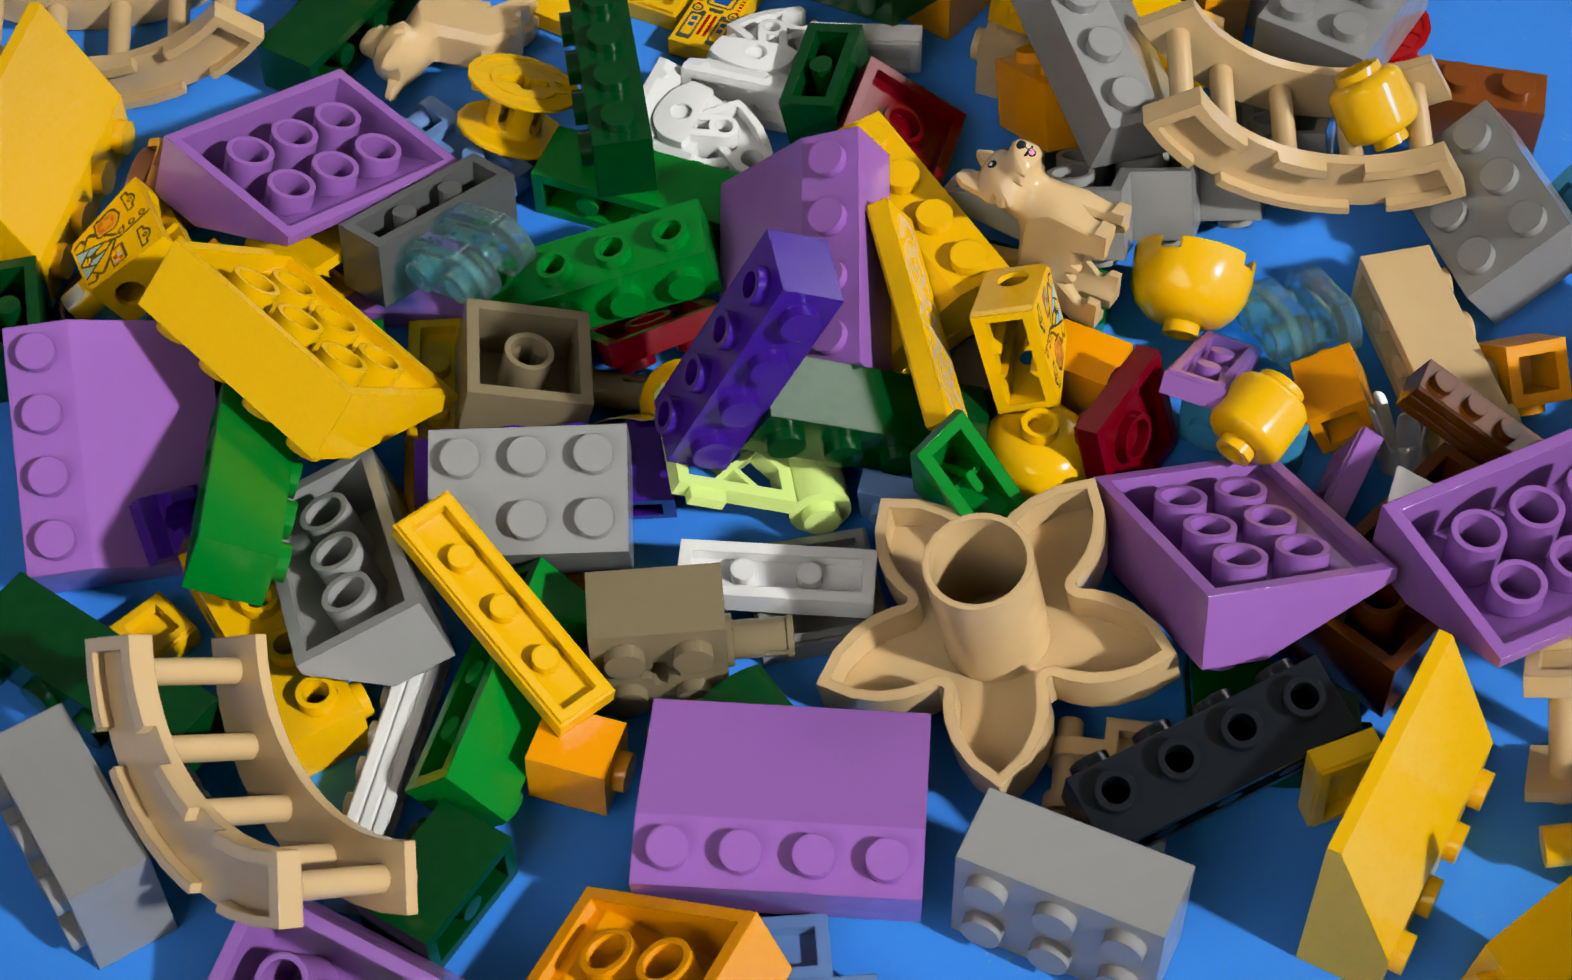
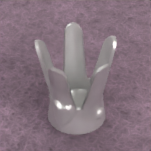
(1401, 445)

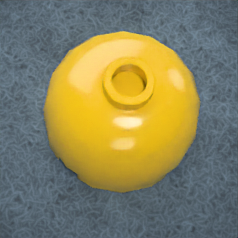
(1190, 285)
(1037, 448)

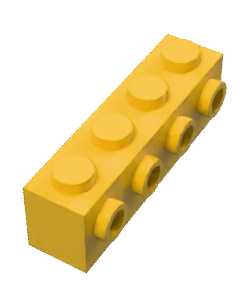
(318, 713)

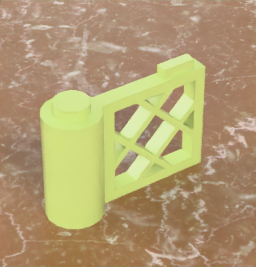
(803, 488)

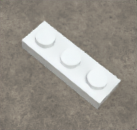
(790, 577)

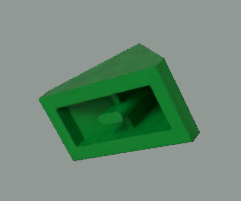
(961, 471)

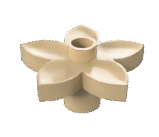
(998, 628)

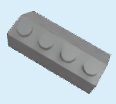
(1098, 73)
(350, 590)

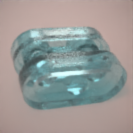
(469, 253)
(1300, 317)

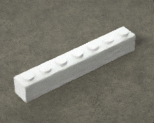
(392, 757)

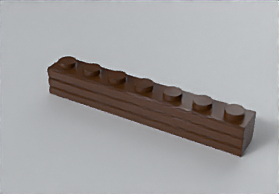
(1462, 415)

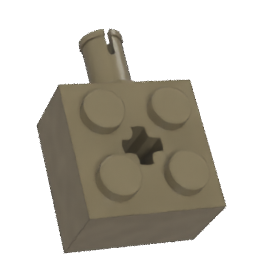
(531, 368)
(669, 634)

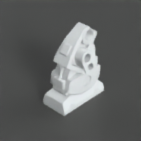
(753, 61)
(700, 126)

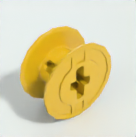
(519, 96)

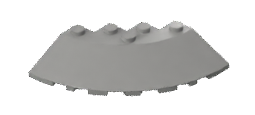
(1162, 191)

